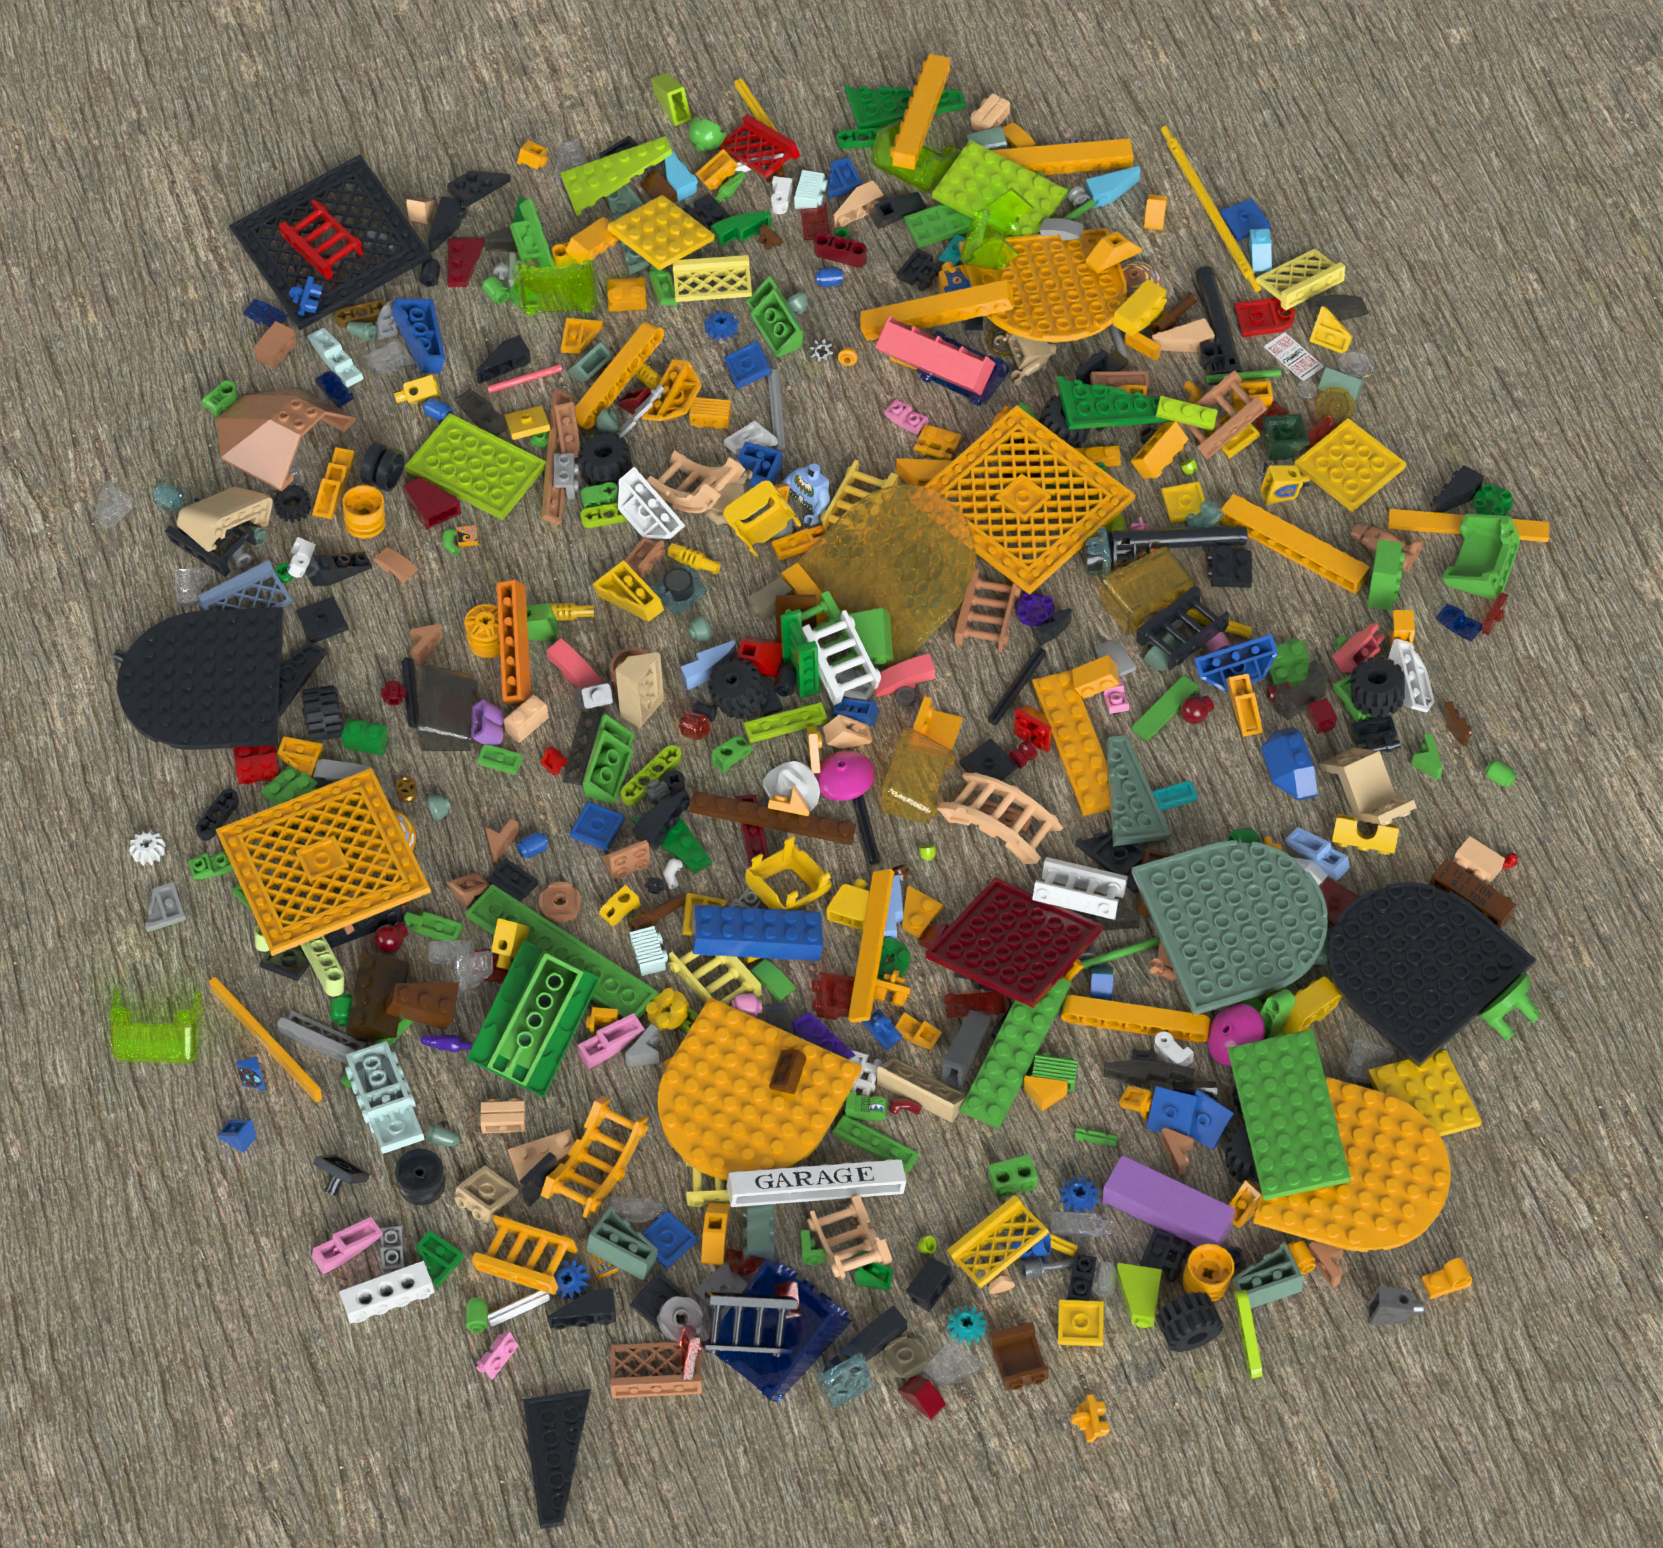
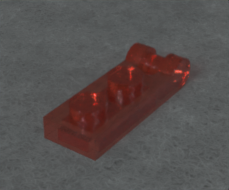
(987, 1002)

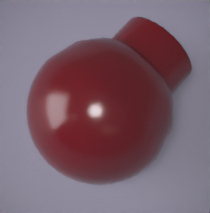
(1196, 709)
(390, 937)

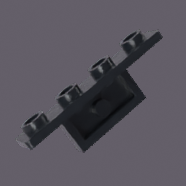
(1100, 363)
(365, 926)

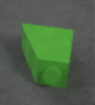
(875, 634)

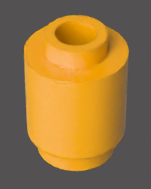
(1302, 1256)

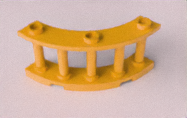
(578, 1153)

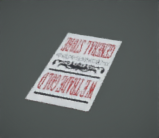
(1293, 356)

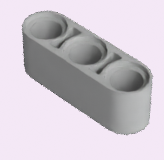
(331, 771)

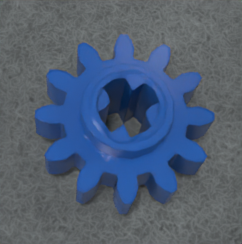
(721, 325)
(1087, 1193)
(576, 1272)

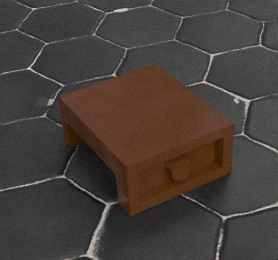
(1018, 1356)

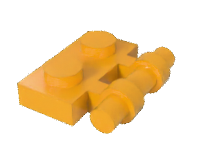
(940, 439)

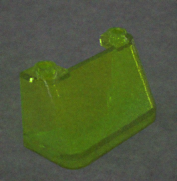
(930, 165)
(555, 288)

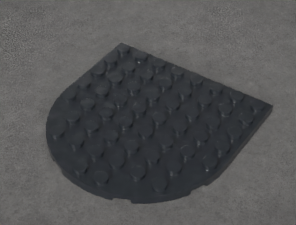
(206, 679)
(1420, 964)

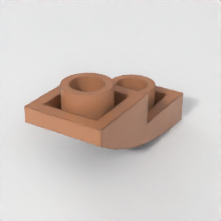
(393, 561)

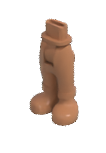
(1369, 538)

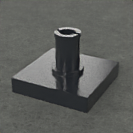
(340, 1171)

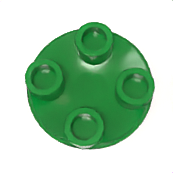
(1492, 500)

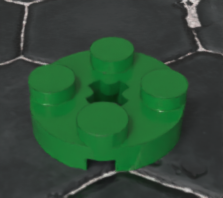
(900, 957)

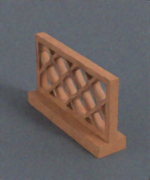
(655, 1383)

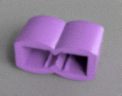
(487, 723)

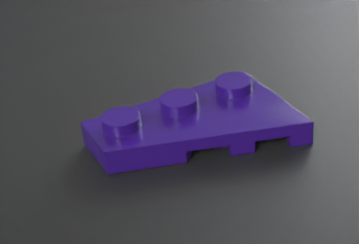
(813, 1031)

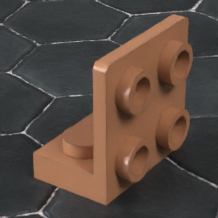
(627, 859)

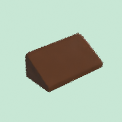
(656, 186)
(788, 1071)

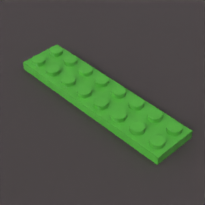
(937, 224)
(1012, 1057)

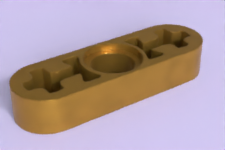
(348, 311)

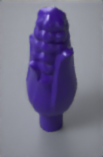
(450, 1043)

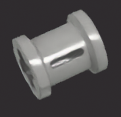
(241, 558)

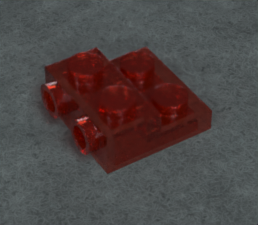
(832, 995)

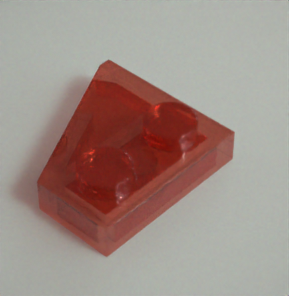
(689, 1347)

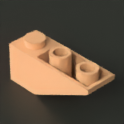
(858, 204)
(1185, 337)

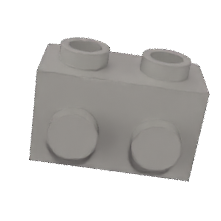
(565, 472)

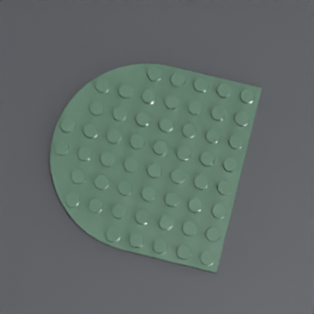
(1234, 920)

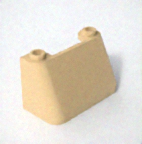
(212, 516)

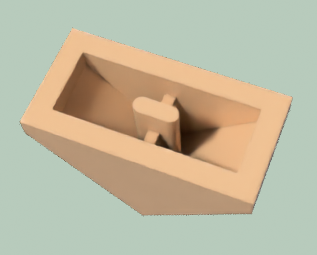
(420, 209)

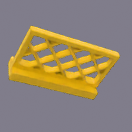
(988, 1232)

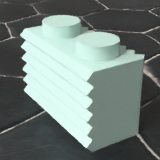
(810, 190)
(648, 951)

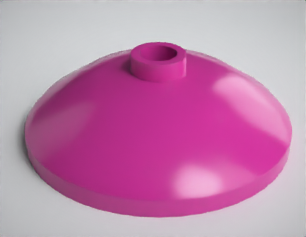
(845, 775)
(1244, 1027)

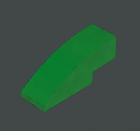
(740, 227)

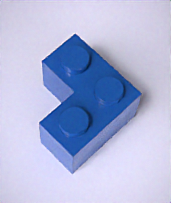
(762, 461)

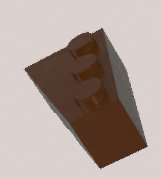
(424, 1002)

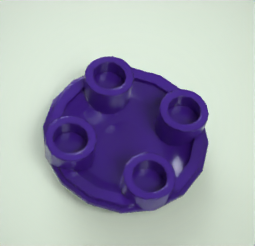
(1034, 609)

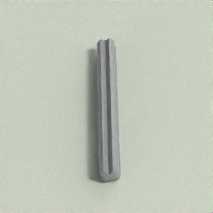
(776, 409)

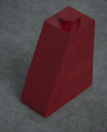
(430, 502)

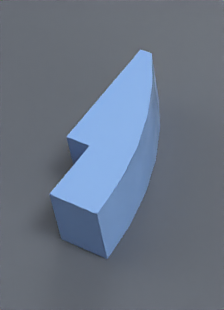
(707, 661)
(1320, 851)
(895, 910)

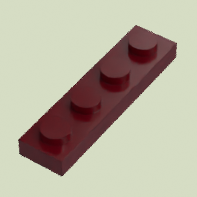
(753, 836)

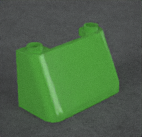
(1485, 555)

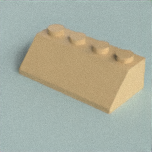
(639, 687)

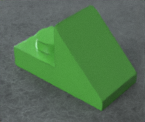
(1428, 760)

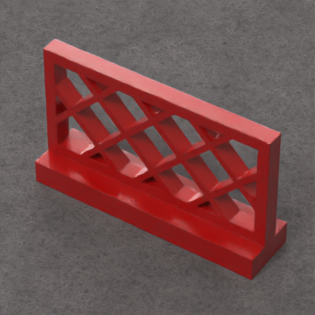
(768, 137)

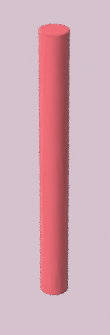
(524, 378)

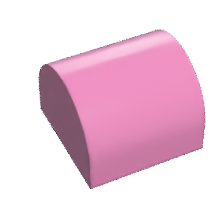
(1218, 643)

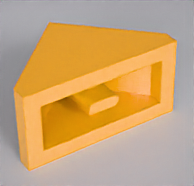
(1045, 1091)

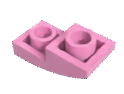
(904, 417)
(1116, 699)

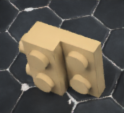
(484, 1194)

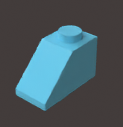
(1260, 250)

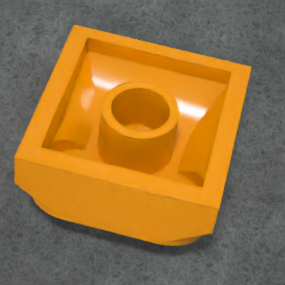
(626, 294)

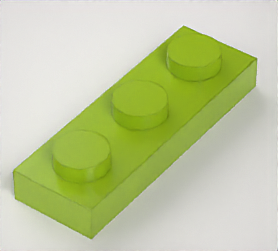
(1186, 413)

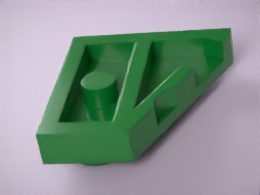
(438, 1257)

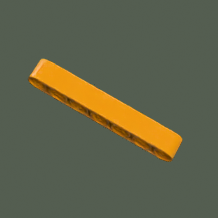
(618, 373)
(1135, 1018)

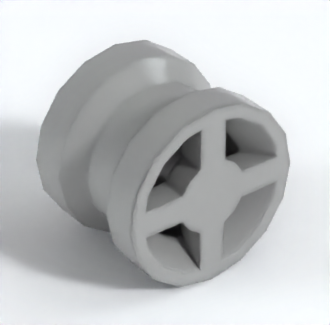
(1078, 196)

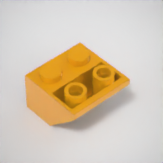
(1253, 387)

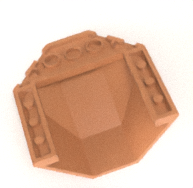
(265, 429)

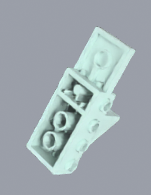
(384, 1096)

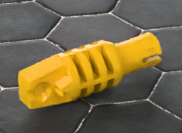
(648, 376)
(693, 558)
(570, 611)

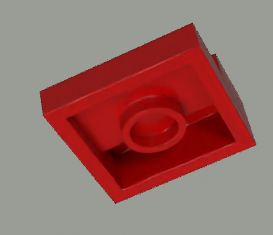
(256, 764)

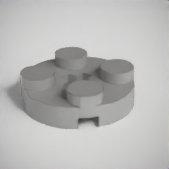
(679, 1305)

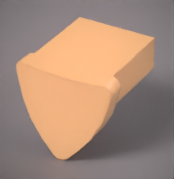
(1001, 1282)

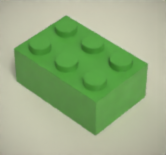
(1386, 575)

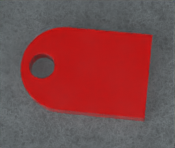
(1262, 317)

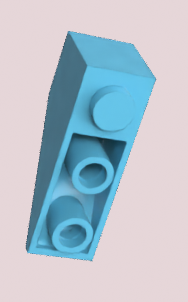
(680, 177)

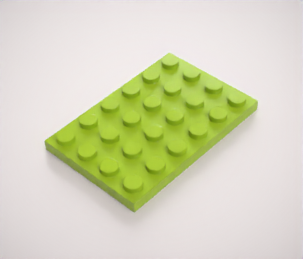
(983, 176)
(476, 466)

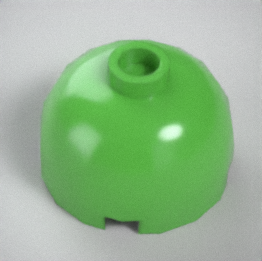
(705, 135)

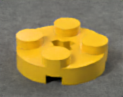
(667, 999)

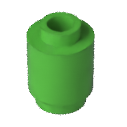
(495, 290)
(1500, 773)
(477, 1315)

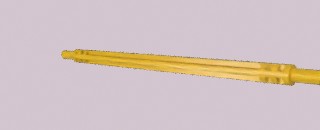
(1211, 209)

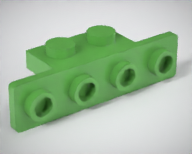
(530, 237)

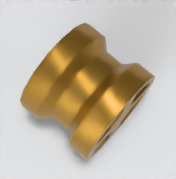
(408, 784)

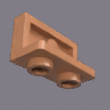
(645, 556)

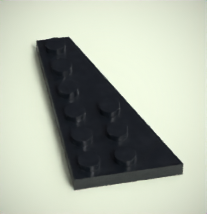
(297, 671)
(554, 1441)

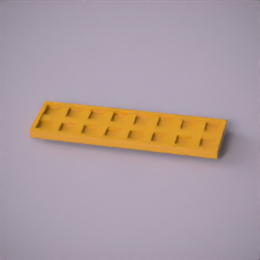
(1075, 741)

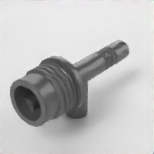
(1037, 1266)

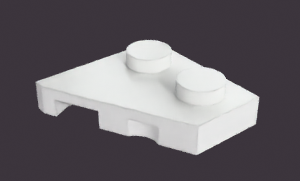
(751, 433)

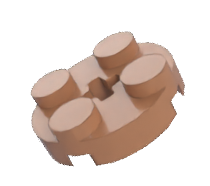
(556, 912)

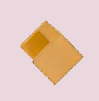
(1403, 626)

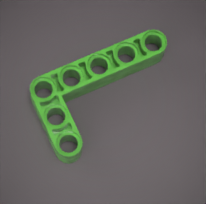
(1274, 1011)

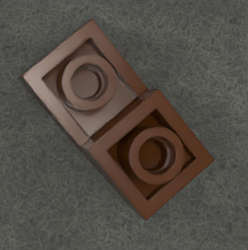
(1456, 725)

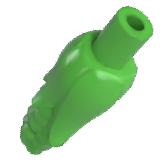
(729, 188)

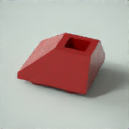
(763, 653)
(1033, 727)

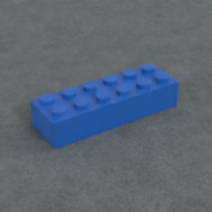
(757, 933)

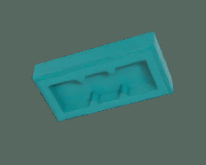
(952, 251)
(1175, 795)

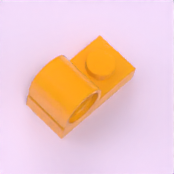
(1450, 1279)

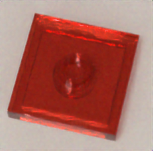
(1336, 899)

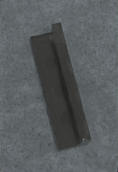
(586, 748)

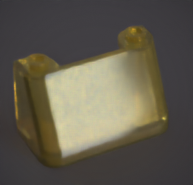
(915, 777)

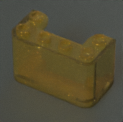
(1144, 588)

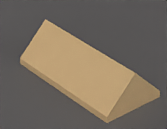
(920, 1088)

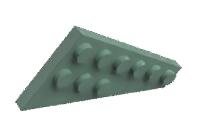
(621, 203)
(1132, 803)

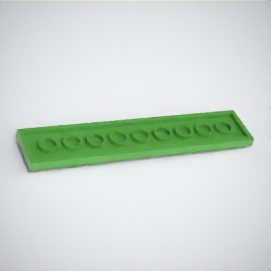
(616, 986)

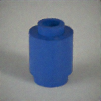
(829, 277)
(436, 409)
(532, 845)

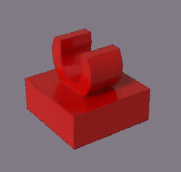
(553, 760)

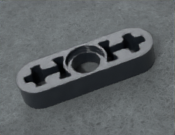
(218, 805)

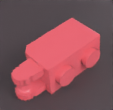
(1358, 648)

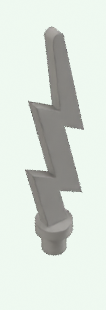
(641, 410)

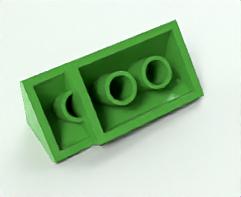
(775, 318)
(608, 761)

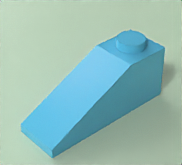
(1109, 187)

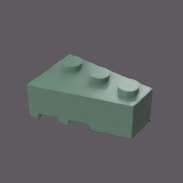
(759, 1231)
(621, 1245)

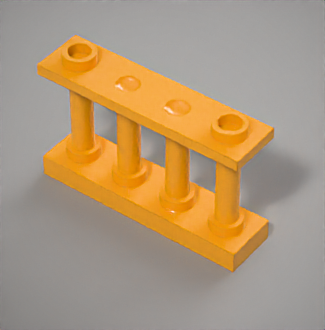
(524, 1275)

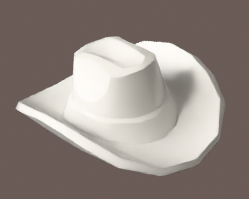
(784, 776)

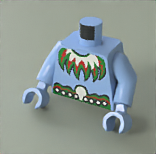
(811, 490)

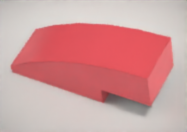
(572, 665)
(906, 674)

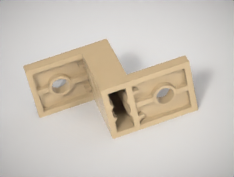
(1368, 786)

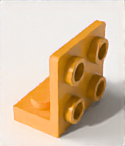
(937, 725)

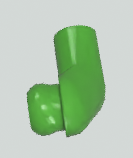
(447, 541)

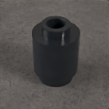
(430, 272)
(785, 681)

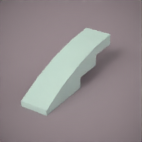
(335, 358)

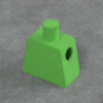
(541, 623)

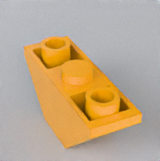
(1111, 250)
(919, 471)
(715, 1233)

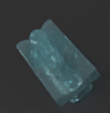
(1208, 516)

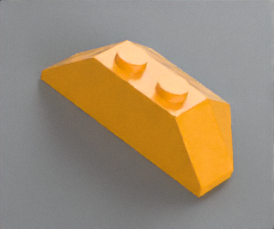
(680, 390)

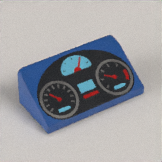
(250, 1073)

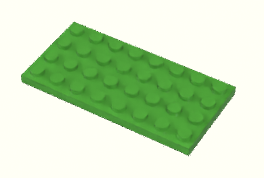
(1288, 1115)

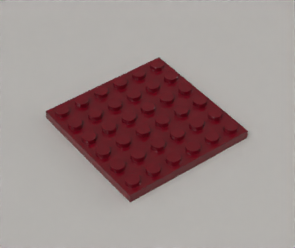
(1013, 942)

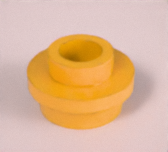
(850, 354)

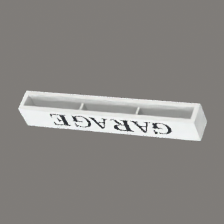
(815, 1183)

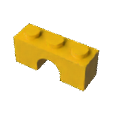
(1347, 834)

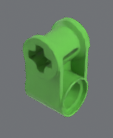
(220, 398)
(599, 495)

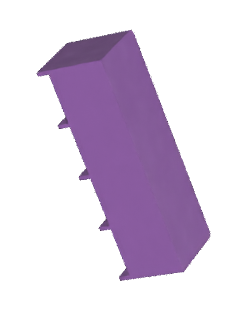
(1167, 1204)

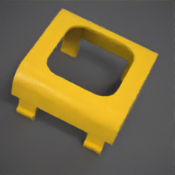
(764, 525)
(794, 860)

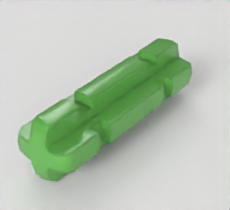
(1096, 1137)

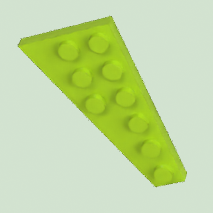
(606, 175)

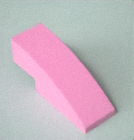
(610, 1040)
(346, 1245)

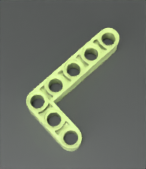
(320, 957)

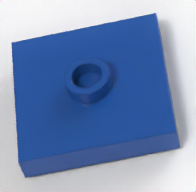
(1243, 218)
(747, 364)
(597, 826)
(1172, 1111)
(1210, 1120)
(670, 1238)

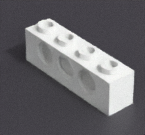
(391, 1282)

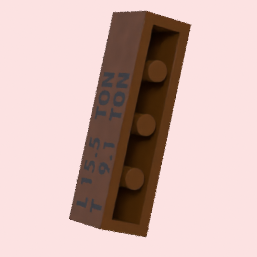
(1452, 878)

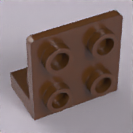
(794, 602)

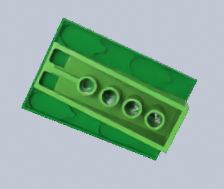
(533, 1018)

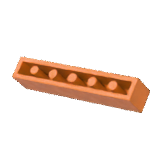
(513, 642)

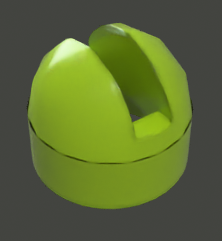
(1189, 466)
(927, 852)
(927, 1244)

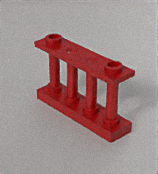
(313, 255)

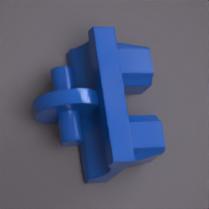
(311, 289)
(882, 1029)

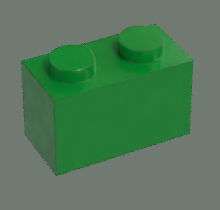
(365, 737)

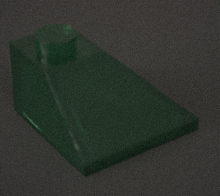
(1284, 436)

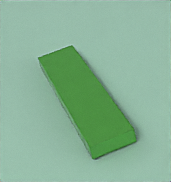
(1164, 708)
(874, 1142)

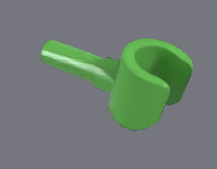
(1340, 641)

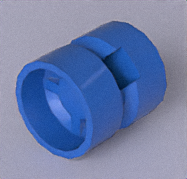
(1041, 1248)

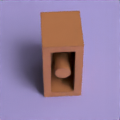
(275, 344)

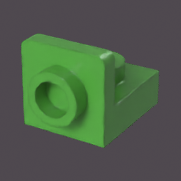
(809, 1254)

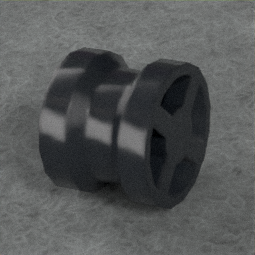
(675, 787)

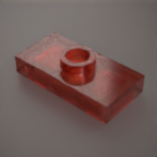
(1495, 614)

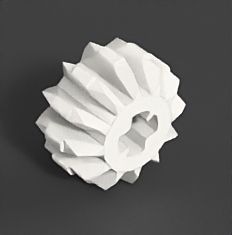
(147, 847)

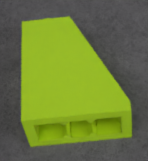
(672, 98)
(1140, 1292)

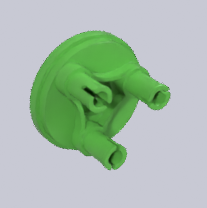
(1512, 997)

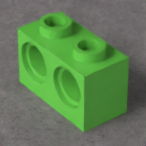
(1010, 1171)

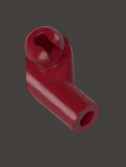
(904, 1103)

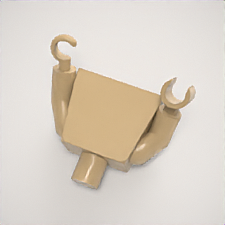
(1028, 354)
(728, 494)

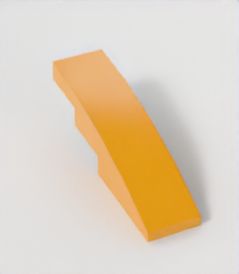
(333, 483)

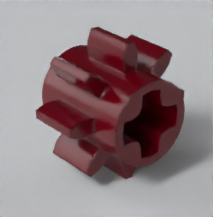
(393, 693)

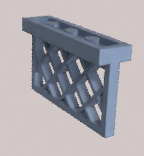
(242, 582)

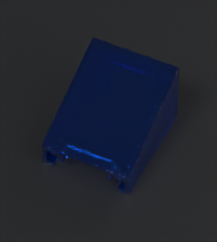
(805, 1335)

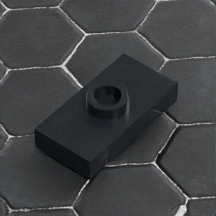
(772, 703)

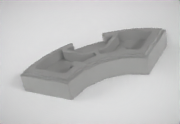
(385, 324)

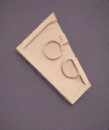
(529, 1154)

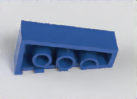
(421, 332)

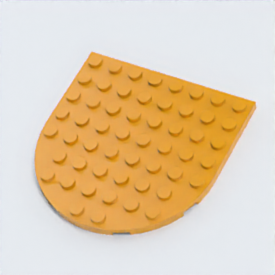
(1055, 289)
(720, 1102)
(1395, 1173)

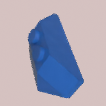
(1246, 658)
(1290, 763)

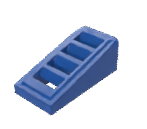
(869, 710)

